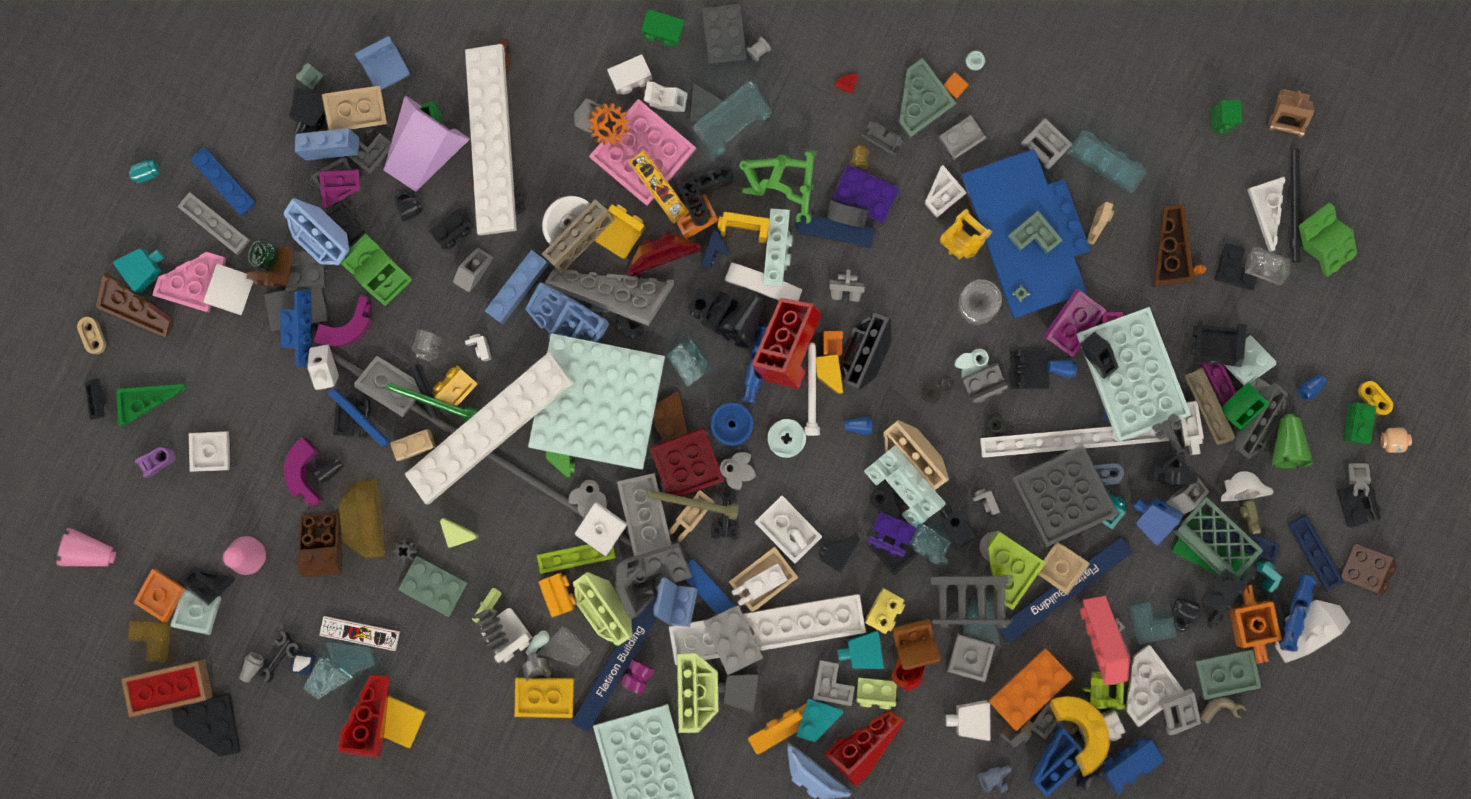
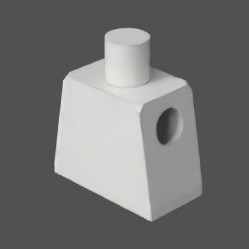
(324, 372)
(971, 720)

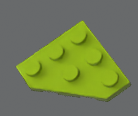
(1013, 560)

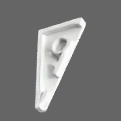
(1267, 206)

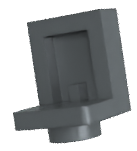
(1016, 737)

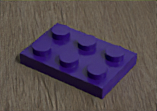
(866, 191)

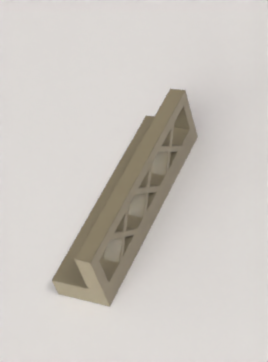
(578, 234)
(1210, 406)

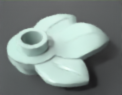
(968, 362)

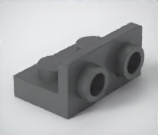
(984, 383)

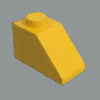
(829, 372)

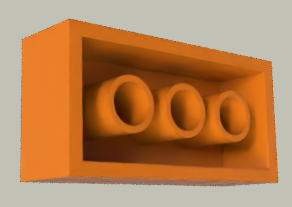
(1030, 689)

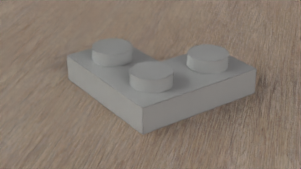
(826, 687)

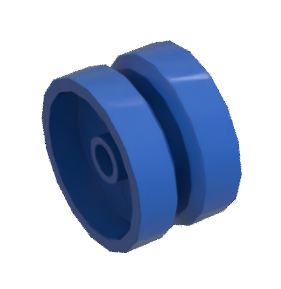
(726, 414)

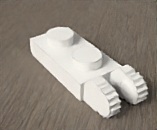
(761, 583)

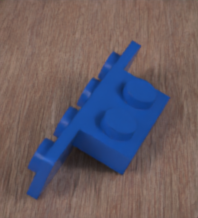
(296, 327)

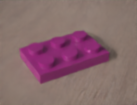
(1076, 316)

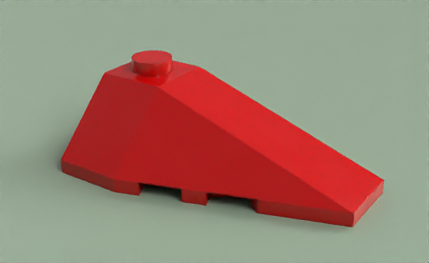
(366, 725)
(862, 750)

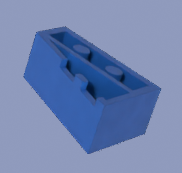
(1131, 763)

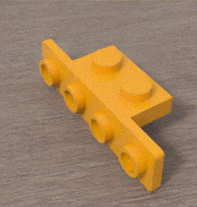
(777, 730)

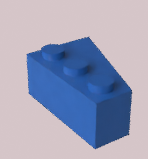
(1056, 762)

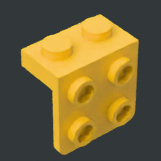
(622, 232)

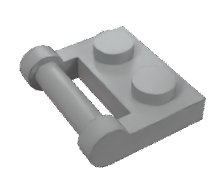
(1051, 139)
(1186, 710)

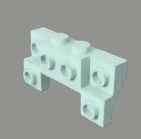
(908, 484)

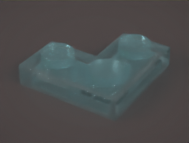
(1149, 629)

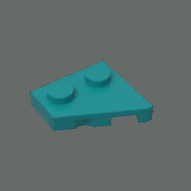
(817, 719)

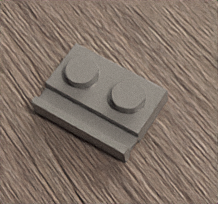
(962, 137)

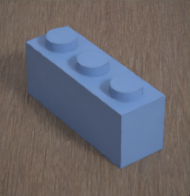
(326, 144)

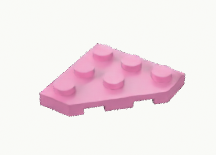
(189, 281)

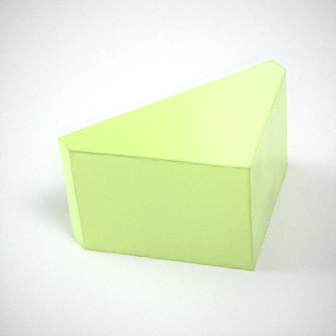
(456, 534)

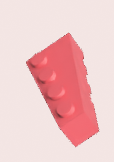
(1105, 640)

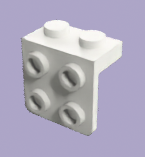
(515, 632)

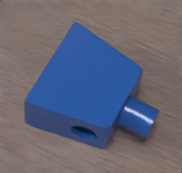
(1157, 519)

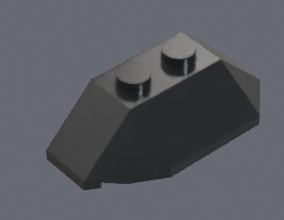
(865, 351)

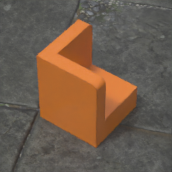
(832, 343)

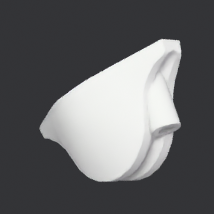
(1244, 486)

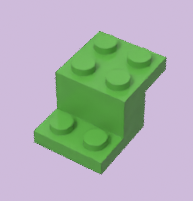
(1328, 239)
(375, 270)

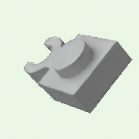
(1360, 476)

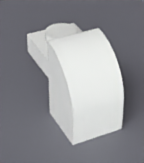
(665, 98)

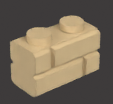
(413, 445)

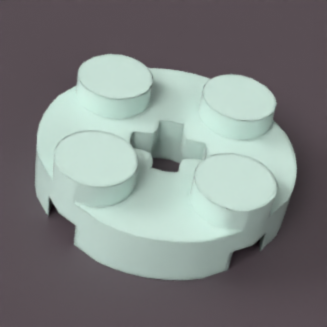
(795, 432)

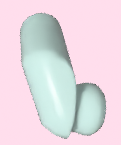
(537, 642)

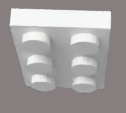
(778, 524)

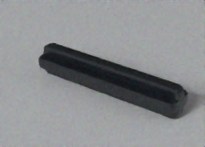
(424, 388)
(1279, 614)

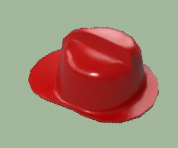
(909, 678)

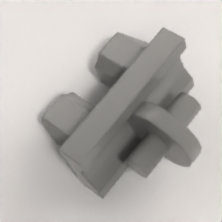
(837, 287)

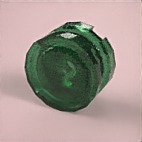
(263, 255)

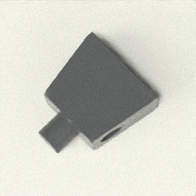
(740, 690)

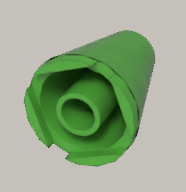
(1291, 444)

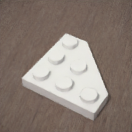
(1147, 685)

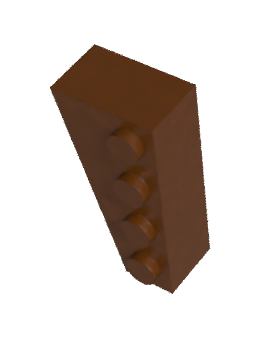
(1173, 252)

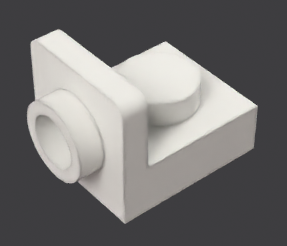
(483, 348)

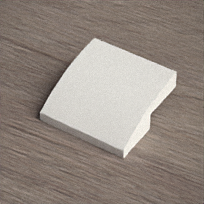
(228, 289)

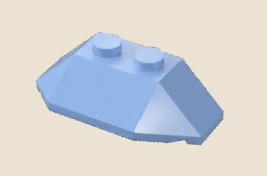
(316, 232)
(813, 776)

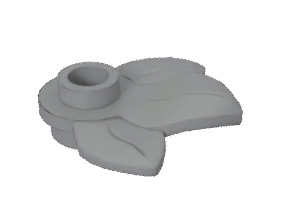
(740, 470)
(586, 500)

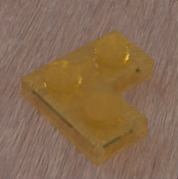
(156, 636)

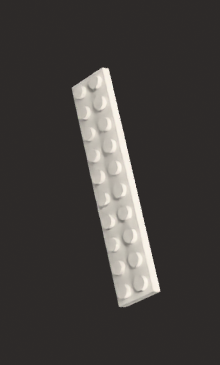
(490, 140)
(488, 428)
(780, 626)

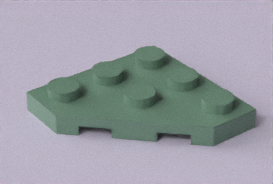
(922, 99)

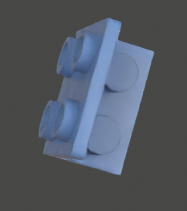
(383, 63)
(675, 603)

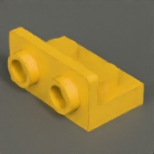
(454, 386)

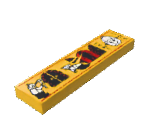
(658, 186)

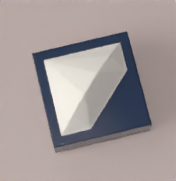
(302, 664)

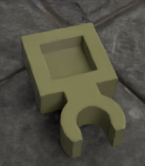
(1249, 512)

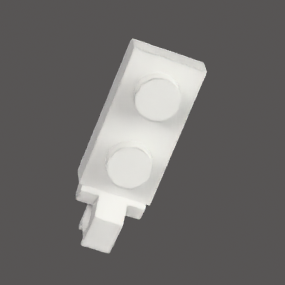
(1192, 429)

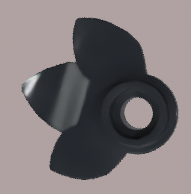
(890, 499)
(1084, 781)

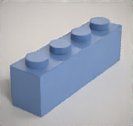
(517, 287)

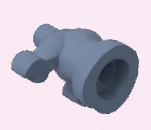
(994, 777)

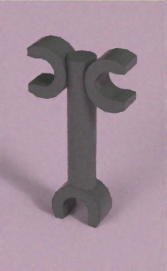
(1167, 428)

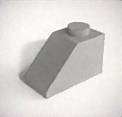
(472, 269)
(1188, 497)

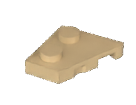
(1101, 217)

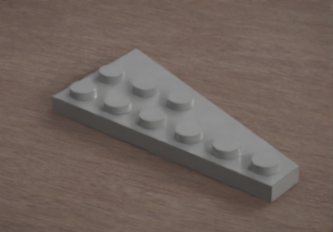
(615, 293)

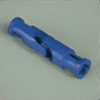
(752, 381)
(1295, 625)

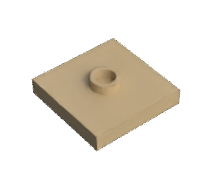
(1063, 568)

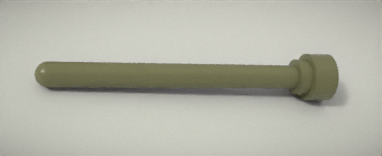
(729, 510)

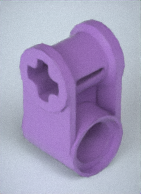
(153, 463)

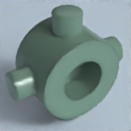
(1020, 293)

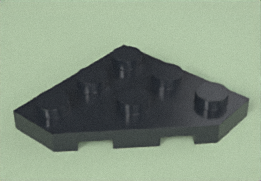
(210, 724)

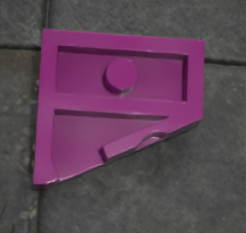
(338, 185)

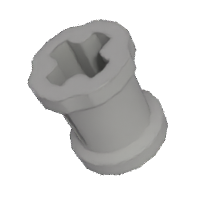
(758, 49)

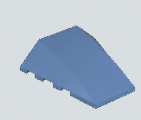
(564, 315)

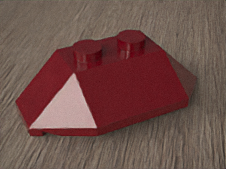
(661, 251)

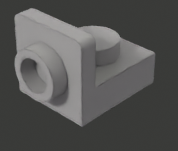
(989, 502)

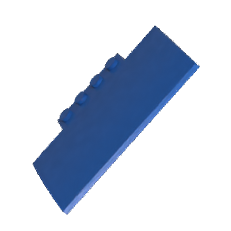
(1002, 200)

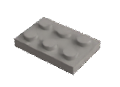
(374, 382)
(733, 639)

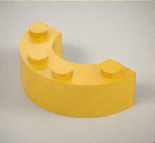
(1091, 723)

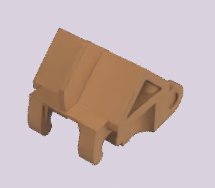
(1292, 105)

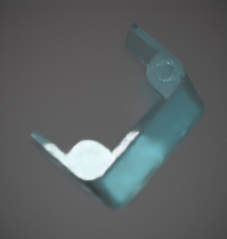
(730, 119)

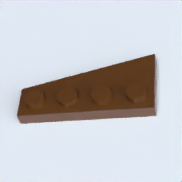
(128, 305)

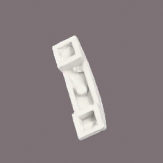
(754, 280)

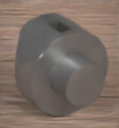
(535, 667)

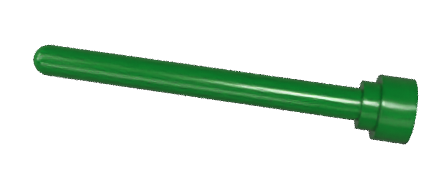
(465, 413)

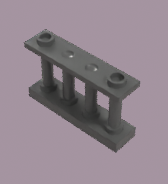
(980, 583)

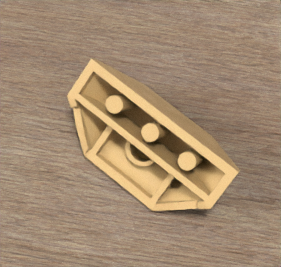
(917, 451)

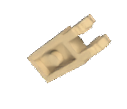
(690, 516)

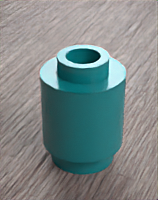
(144, 171)

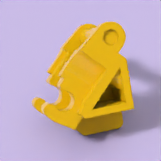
(961, 243)

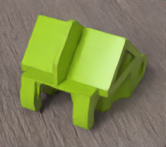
(1100, 693)

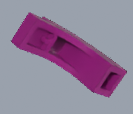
(350, 332)
(295, 470)

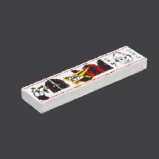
(359, 633)

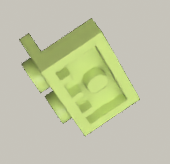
(876, 692)

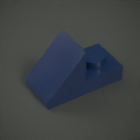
(715, 245)

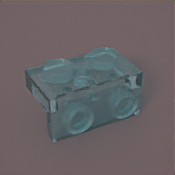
(688, 362)
(930, 543)

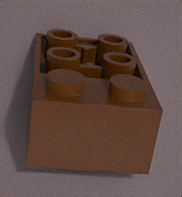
(320, 545)

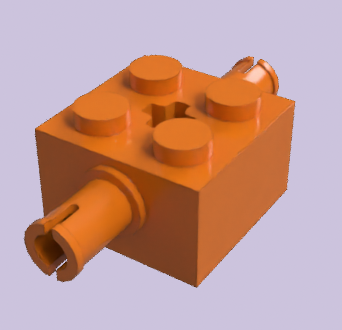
(1263, 632)

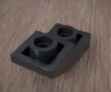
(848, 214)

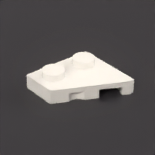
(944, 193)

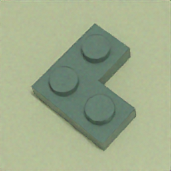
(1035, 228)

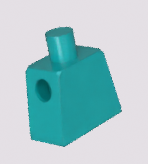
(139, 268)
(863, 651)

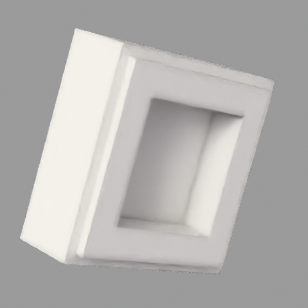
(799, 539)

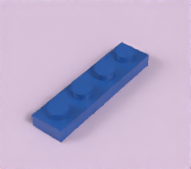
(223, 181)

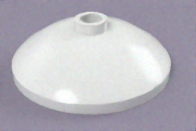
(563, 208)

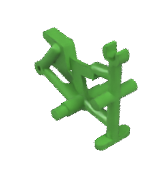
(779, 164)

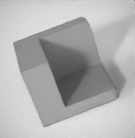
(583, 112)

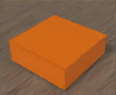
(955, 85)

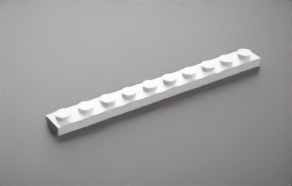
(1059, 441)

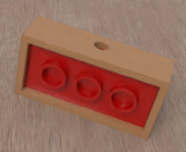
(167, 688)

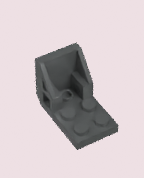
(641, 575)

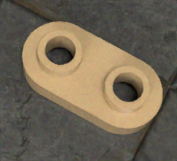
(90, 337)

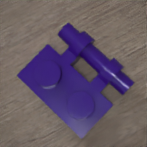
(893, 528)

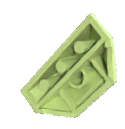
(602, 608)
(696, 692)

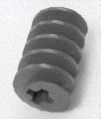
(491, 629)

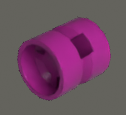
(637, 676)

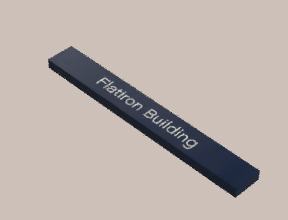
(1053, 597)
(614, 669)

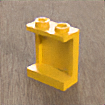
(745, 222)

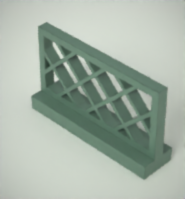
(1204, 551)

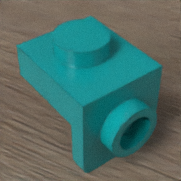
(1272, 577)

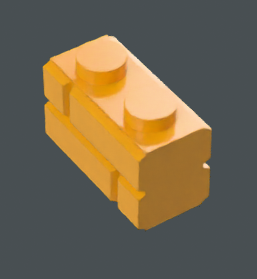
(557, 594)

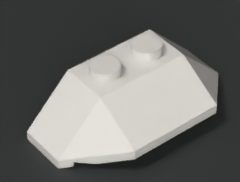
(1321, 625)

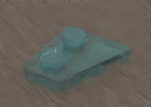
(325, 678)

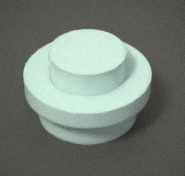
(975, 60)

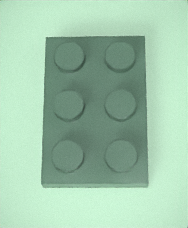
(433, 586)
(1227, 674)

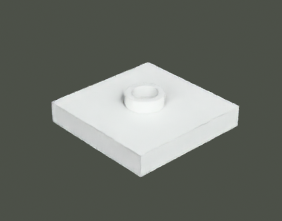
(209, 451)
(601, 529)

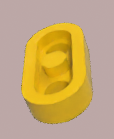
(1375, 397)

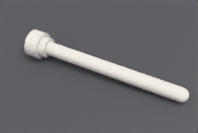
(812, 426)

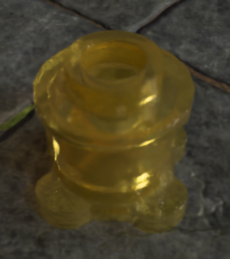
(859, 156)

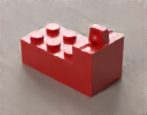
(786, 343)

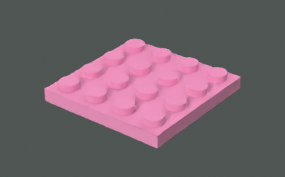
(648, 133)

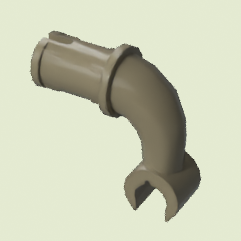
(1216, 704)

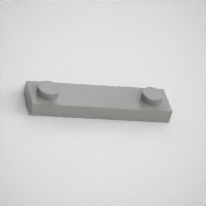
(213, 223)

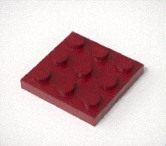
(686, 463)

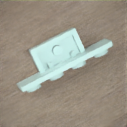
(777, 247)

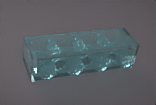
(1107, 161)

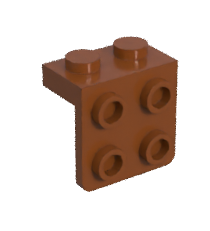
(916, 644)

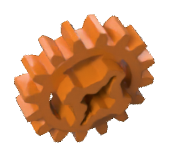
(607, 117)

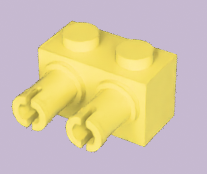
(884, 611)

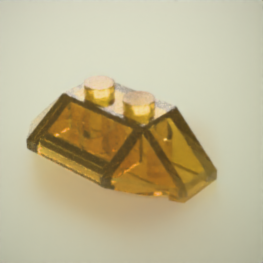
(362, 520)

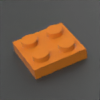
(159, 595)

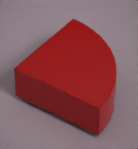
(847, 83)

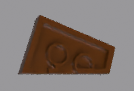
(669, 417)

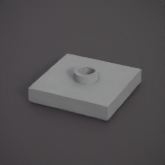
(971, 657)

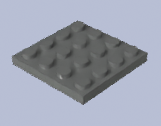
(1065, 495)

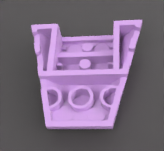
(420, 146)

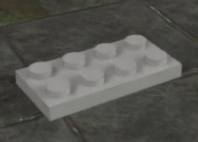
(643, 514)

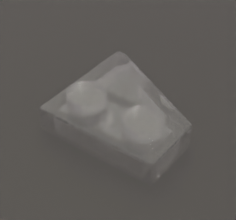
(565, 648)

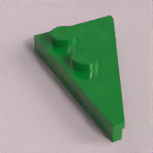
(138, 401)

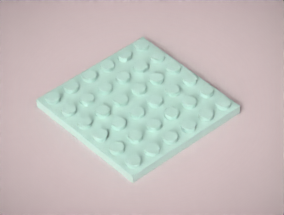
(607, 406)

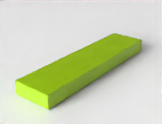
(571, 558)

